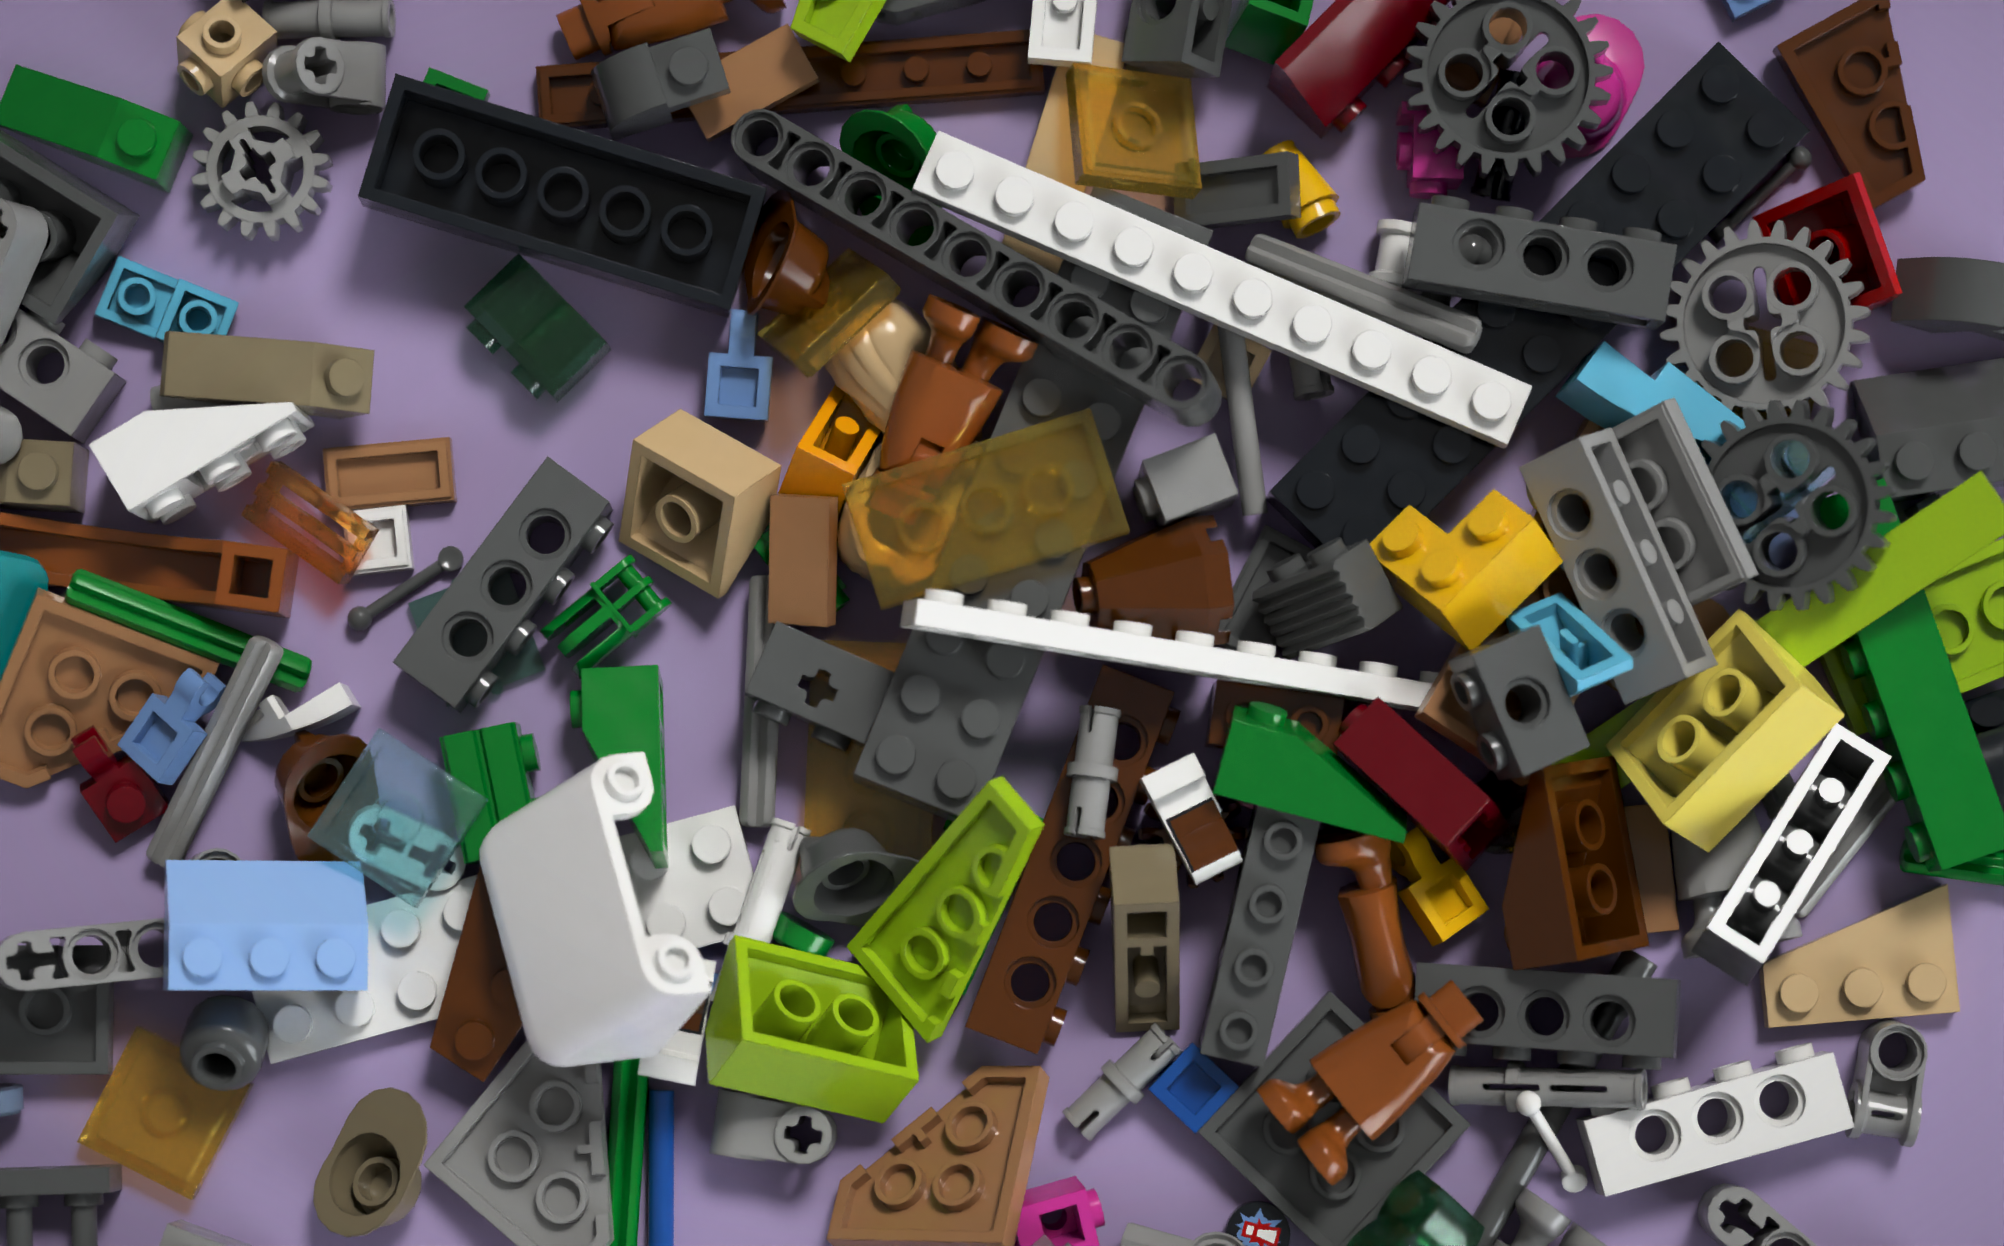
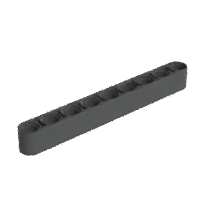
(994, 286)

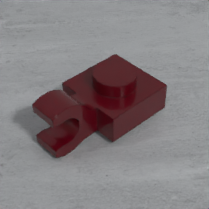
(119, 790)

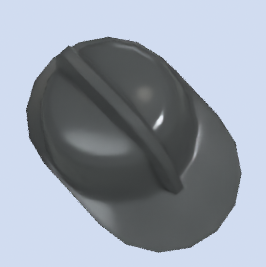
(846, 876)

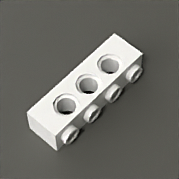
(1814, 1110)

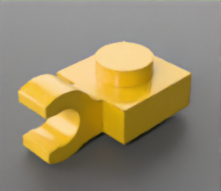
(1439, 893)

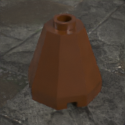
(1161, 580)

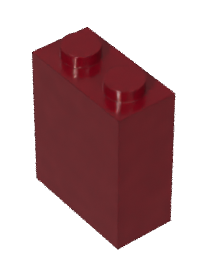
(1420, 782)

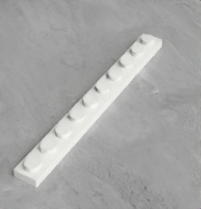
(1222, 289)
(1189, 654)

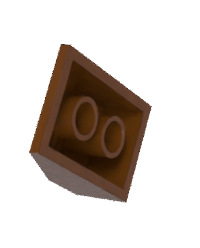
(1572, 869)

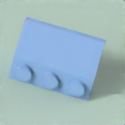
(264, 926)

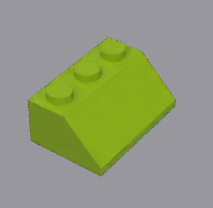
(808, 1032)

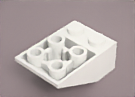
(177, 454)

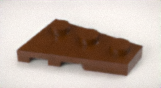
(1856, 96)
(479, 1001)

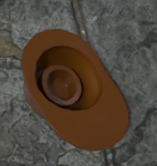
(785, 262)
(307, 782)

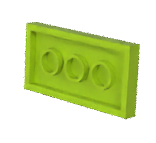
(1969, 620)

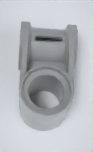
(329, 74)
(1888, 1088)
(760, 1129)

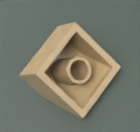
(696, 500)

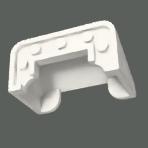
(573, 928)

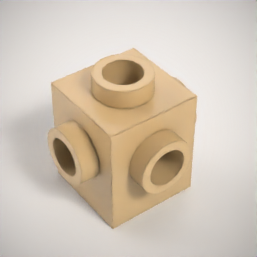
(224, 51)

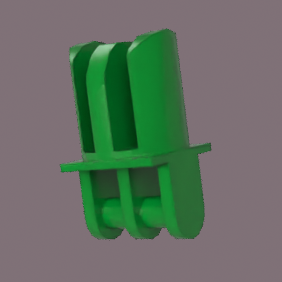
(638, 589)

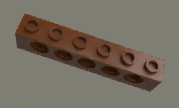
(996, 1007)

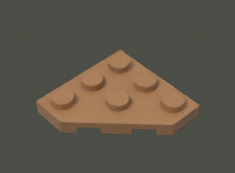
(76, 674)
(952, 1171)

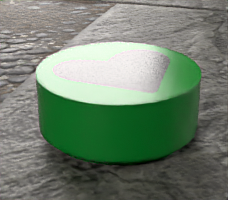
(801, 935)

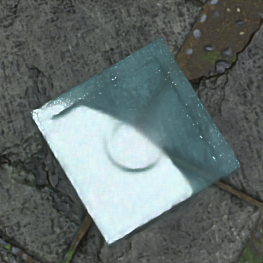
(398, 817)

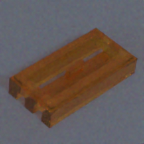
(269, 496)

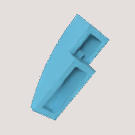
(1613, 389)

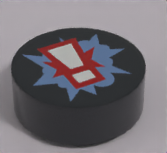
(1258, 1225)

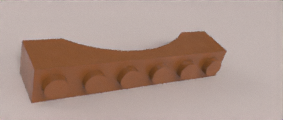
(163, 566)

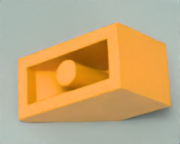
(832, 450)

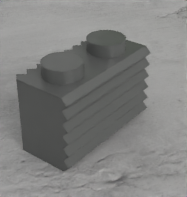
(1326, 598)

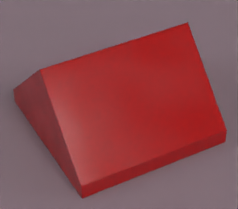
(1847, 219)

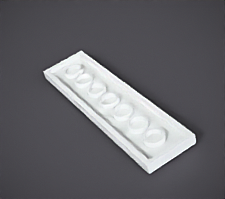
(416, 947)

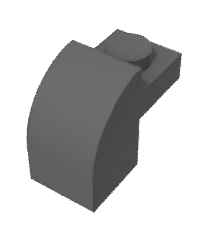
(649, 83)
(1950, 295)

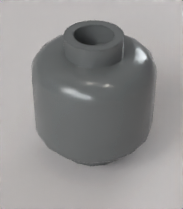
(224, 1043)

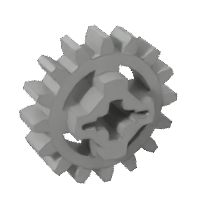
(240, 183)

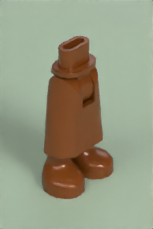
(635, 22)
(943, 405)
(1371, 916)
(1373, 1075)

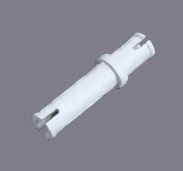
(769, 884)

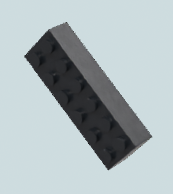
(562, 195)

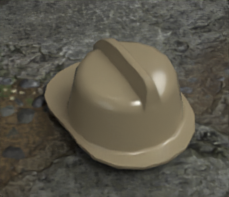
(373, 1166)

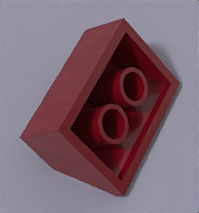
(1345, 57)

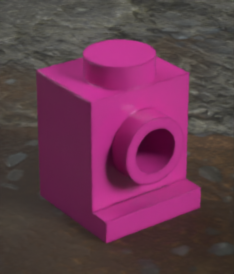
(1426, 171)
(1079, 1216)

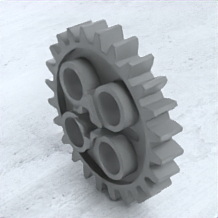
(1824, 316)

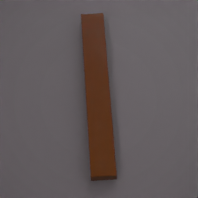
(878, 76)

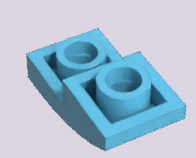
(159, 303)

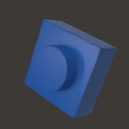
(1193, 1087)

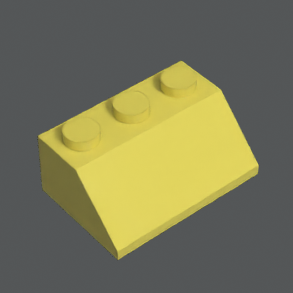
(1724, 735)

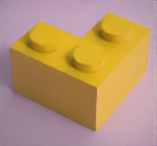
(1471, 574)

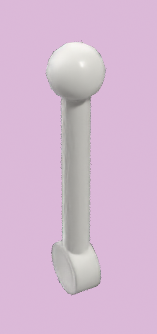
(1572, 1176)

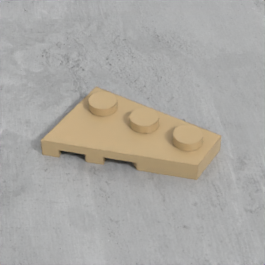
(1872, 969)

